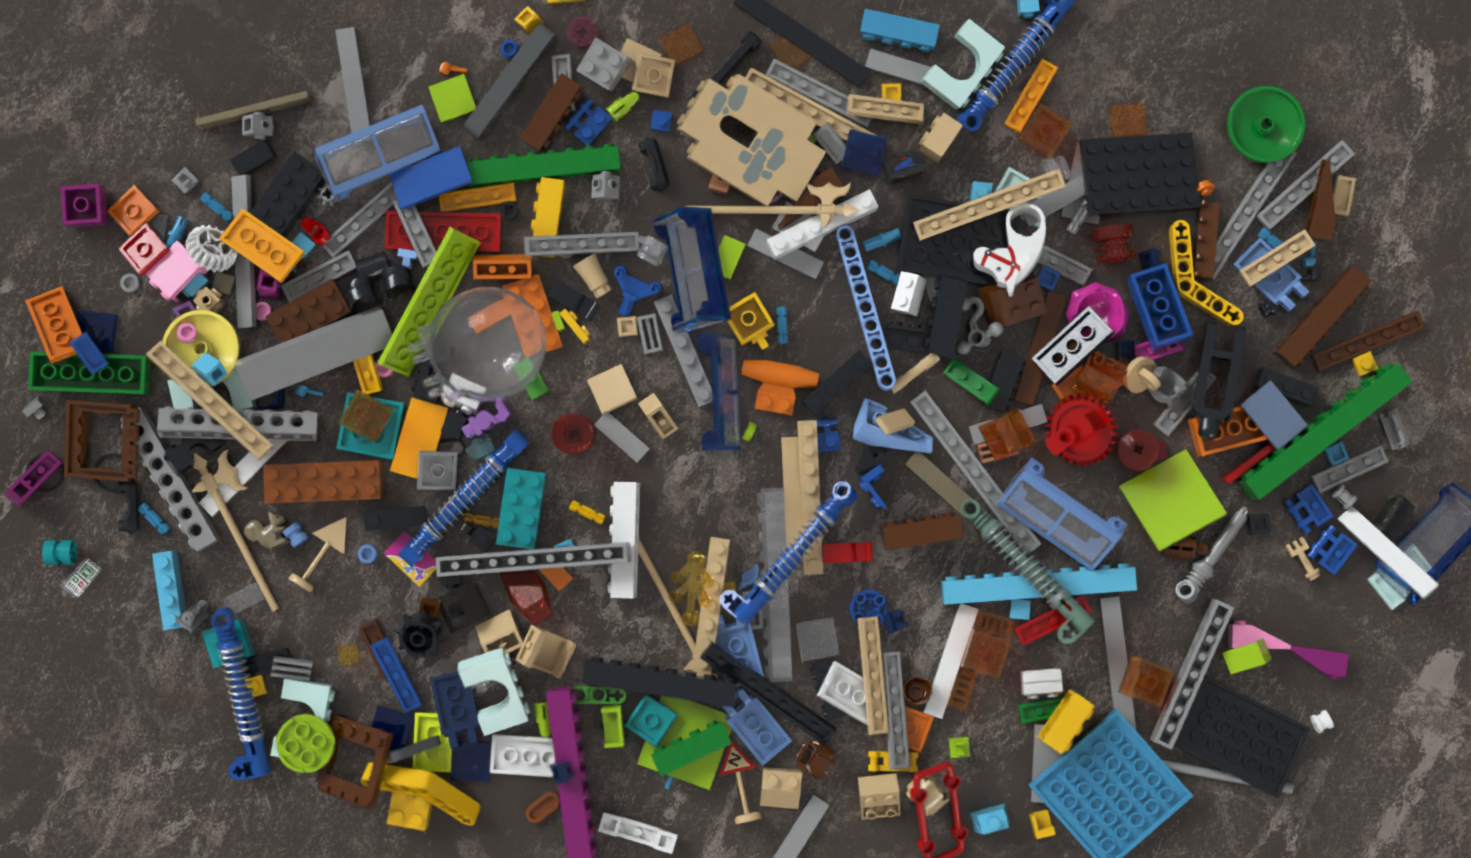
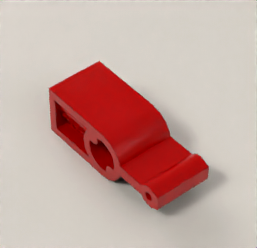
(847, 552)

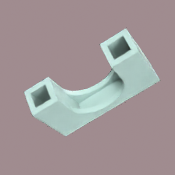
(986, 52)
(237, 392)
(496, 667)
(314, 694)

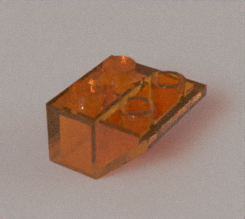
(1100, 376)
(366, 416)
(1006, 434)

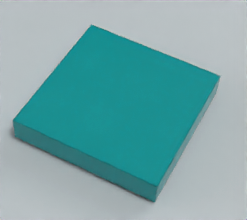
(651, 720)

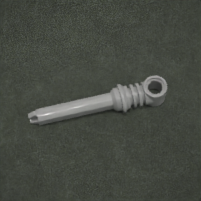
(1203, 568)

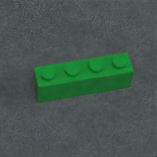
(690, 749)

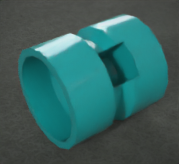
(56, 552)

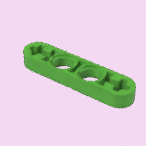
(589, 699)

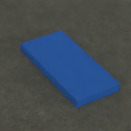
(431, 178)

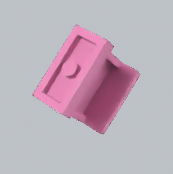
(174, 272)

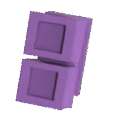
(486, 420)

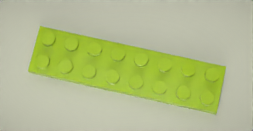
(432, 293)

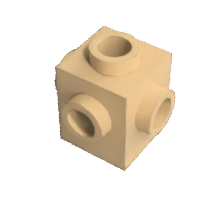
(215, 301)

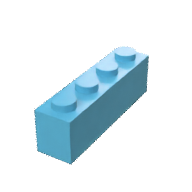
(169, 588)

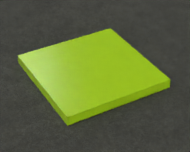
(1172, 500)
(690, 717)

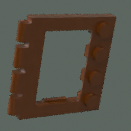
(77, 440)
(366, 736)

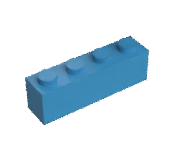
(899, 30)

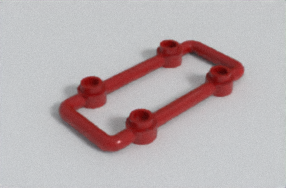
(919, 795)

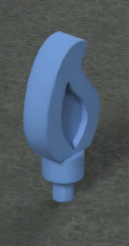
(749, 577)

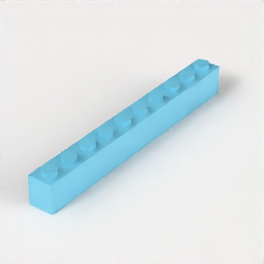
(1015, 587)

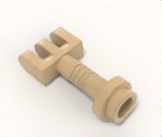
(1299, 550)

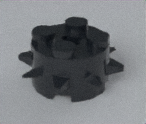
(420, 634)

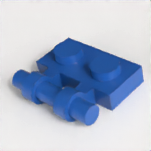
(592, 126)
(828, 440)
(1312, 504)
(1337, 552)

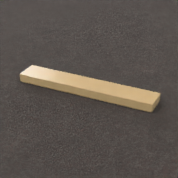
(791, 487)
(873, 675)

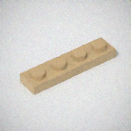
(885, 109)
(1277, 258)

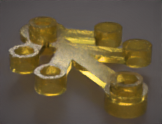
(694, 565)

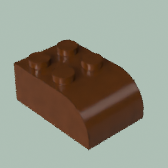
(1007, 310)

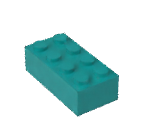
(521, 508)

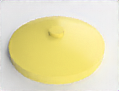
(214, 337)

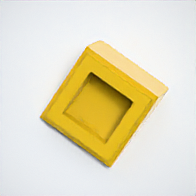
(528, 20)

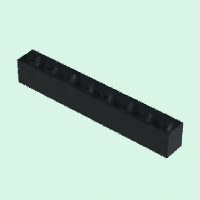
(661, 682)

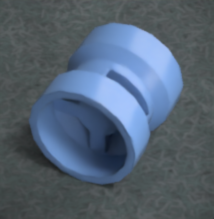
(295, 534)

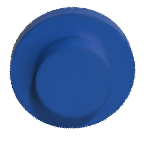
(509, 49)

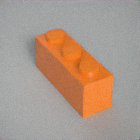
(502, 266)

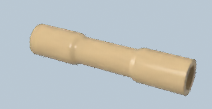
(922, 366)

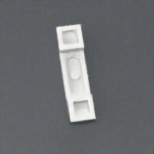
(638, 832)

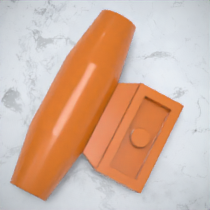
(778, 384)

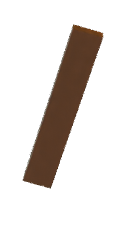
(1043, 335)
(1367, 341)

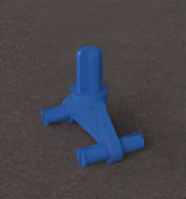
(633, 289)

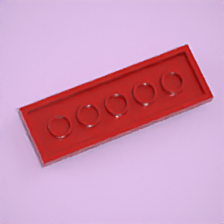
(480, 226)

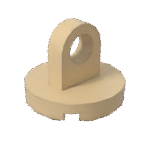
(1140, 375)

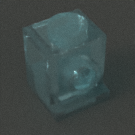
(480, 447)

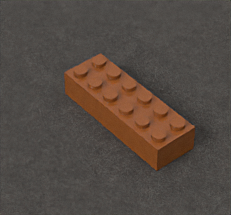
(323, 482)

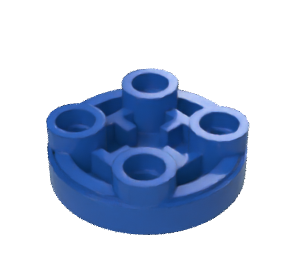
(868, 604)

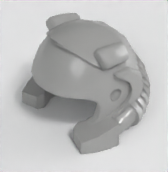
(1171, 385)

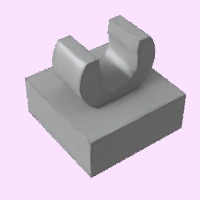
(185, 180)
(35, 408)

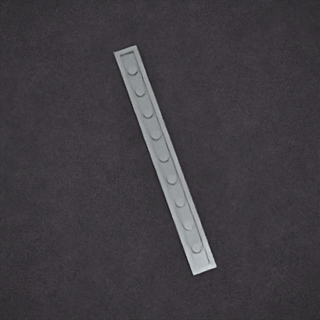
(972, 469)

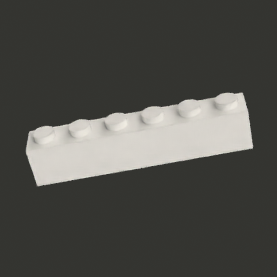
(813, 228)
(625, 529)

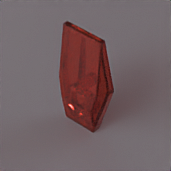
(527, 594)

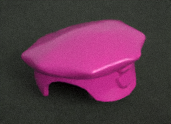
(1104, 302)

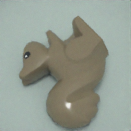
(268, 536)

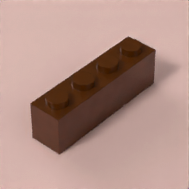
(551, 112)

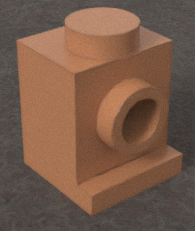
(718, 186)

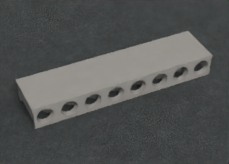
(314, 353)

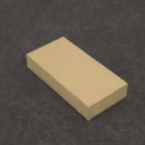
(1343, 194)
(895, 421)

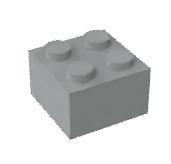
(603, 64)

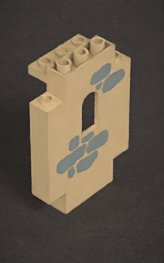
(777, 158)

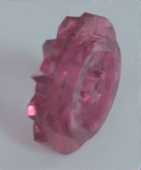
(576, 24)

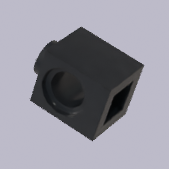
(454, 423)

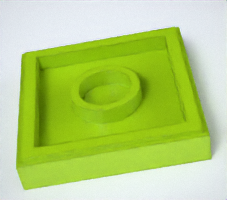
(452, 98)

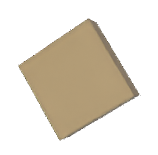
(627, 326)

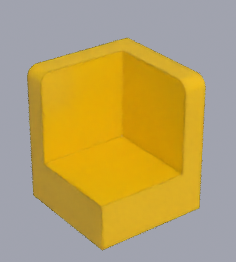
(1041, 824)

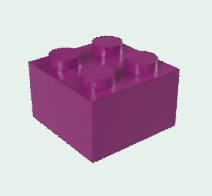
(84, 205)

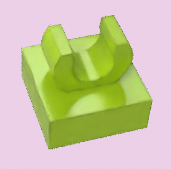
(959, 747)

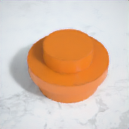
(1205, 187)

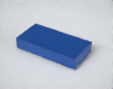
(89, 353)

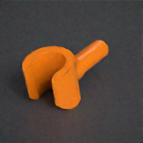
(446, 67)

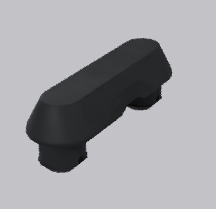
(652, 148)
(132, 514)

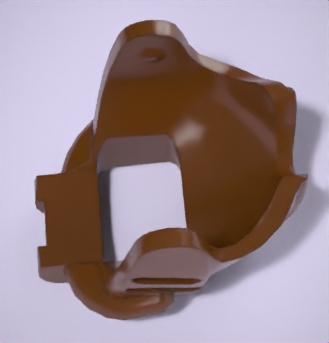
(818, 761)

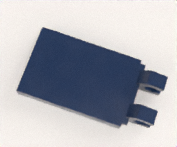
(455, 708)

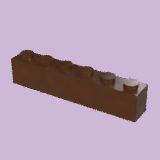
(1322, 317)

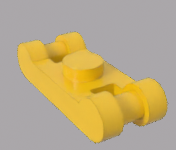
(874, 766)

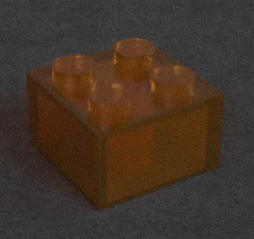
(1045, 131)
(985, 653)
(1146, 681)

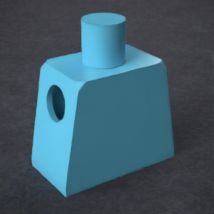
(990, 819)

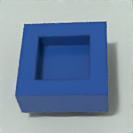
(661, 121)
(1048, 278)

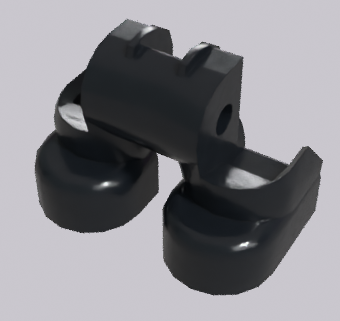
(374, 269)

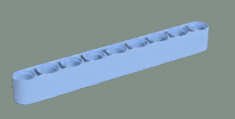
(865, 298)

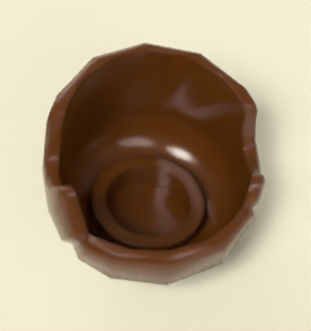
(917, 691)

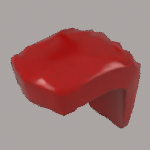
(316, 230)

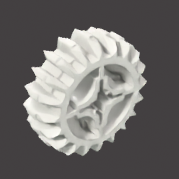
(208, 250)

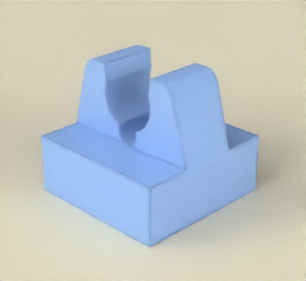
(408, 257)

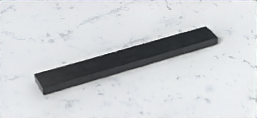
(805, 40)
(768, 692)

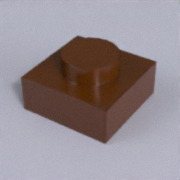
(430, 606)

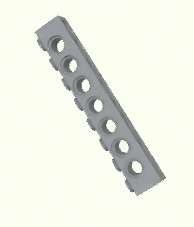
(208, 430)
(189, 500)
(1191, 673)

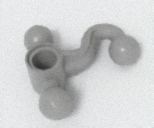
(995, 329)

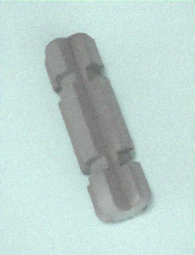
(1078, 218)

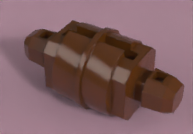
(1183, 549)

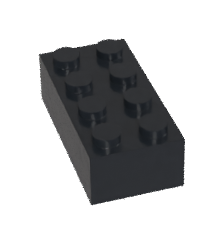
(289, 194)

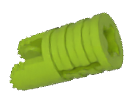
(626, 102)
(542, 718)

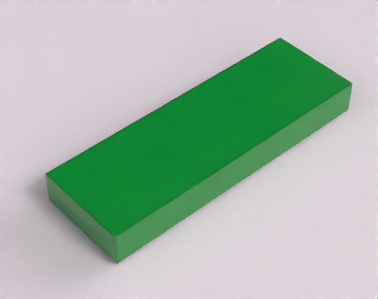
(971, 381)
(1038, 710)

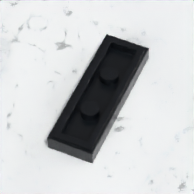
(263, 663)

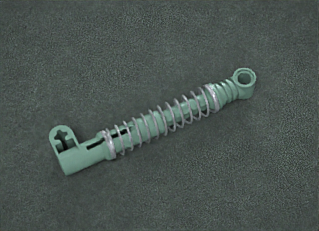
(1031, 571)

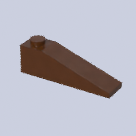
(806, 199)
(1322, 213)

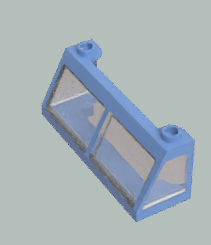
(376, 151)
(1060, 516)

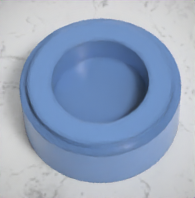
(367, 553)

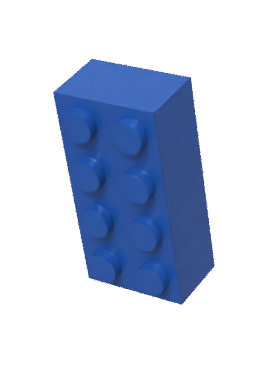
(1159, 307)

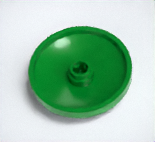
(1265, 124)

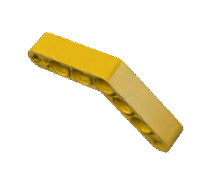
(1193, 286)
(429, 787)

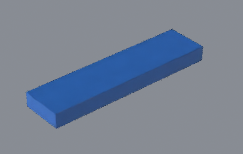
(396, 675)

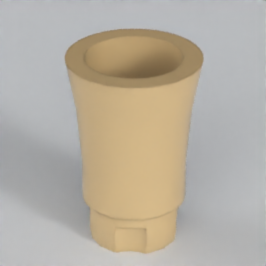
(593, 275)

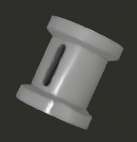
(1344, 497)

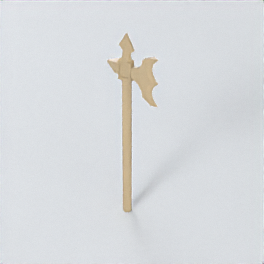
(825, 211)
(228, 475)
(671, 606)

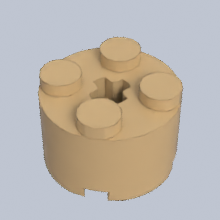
(935, 798)

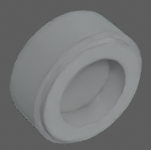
(130, 283)

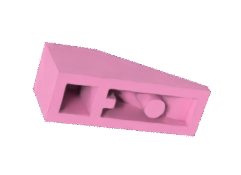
(1243, 634)

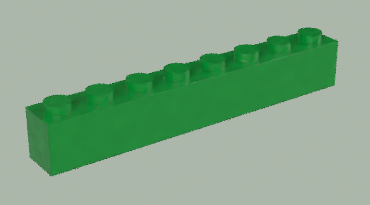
(548, 165)

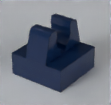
(1150, 258)
(895, 621)
(560, 773)

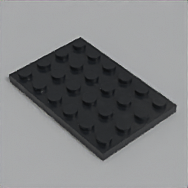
(1139, 174)
(954, 249)
(1241, 737)

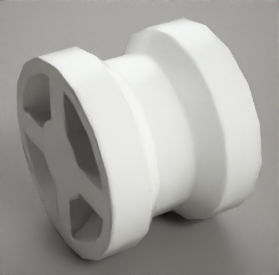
(1321, 721)

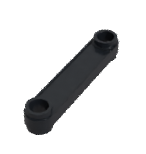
(749, 43)

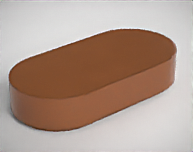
(543, 807)

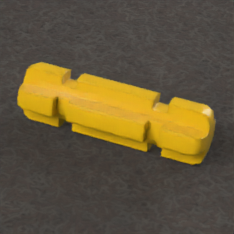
(587, 512)

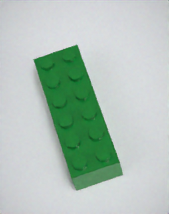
(121, 376)

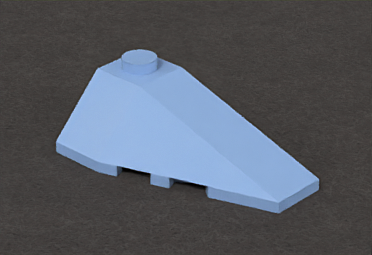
(869, 432)

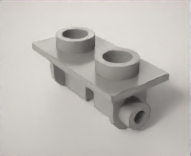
(1394, 429)
(193, 616)

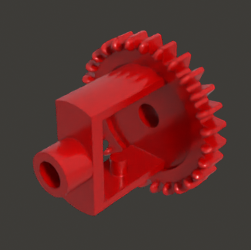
(1081, 430)

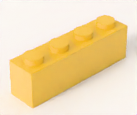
(548, 208)

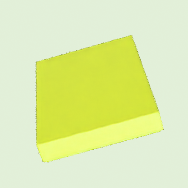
(437, 758)

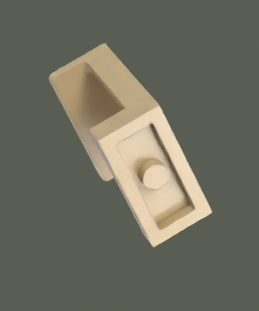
(545, 651)

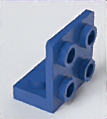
(872, 475)

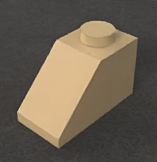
(658, 416)

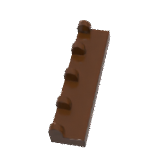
(1206, 240)

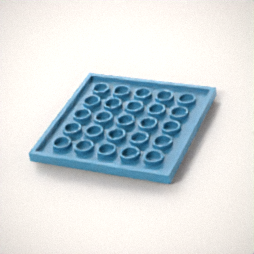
(1110, 789)

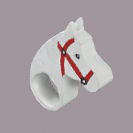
(1014, 263)

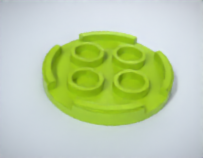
(305, 743)

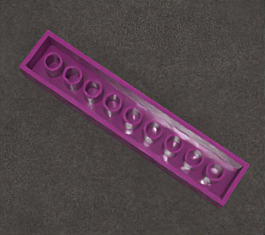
(573, 794)

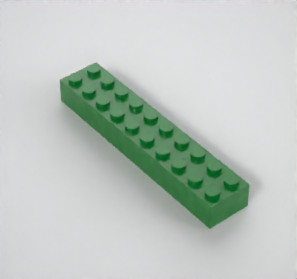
(1324, 431)

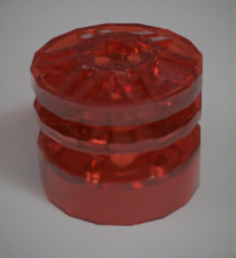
(1114, 243)
(562, 433)
(1138, 462)

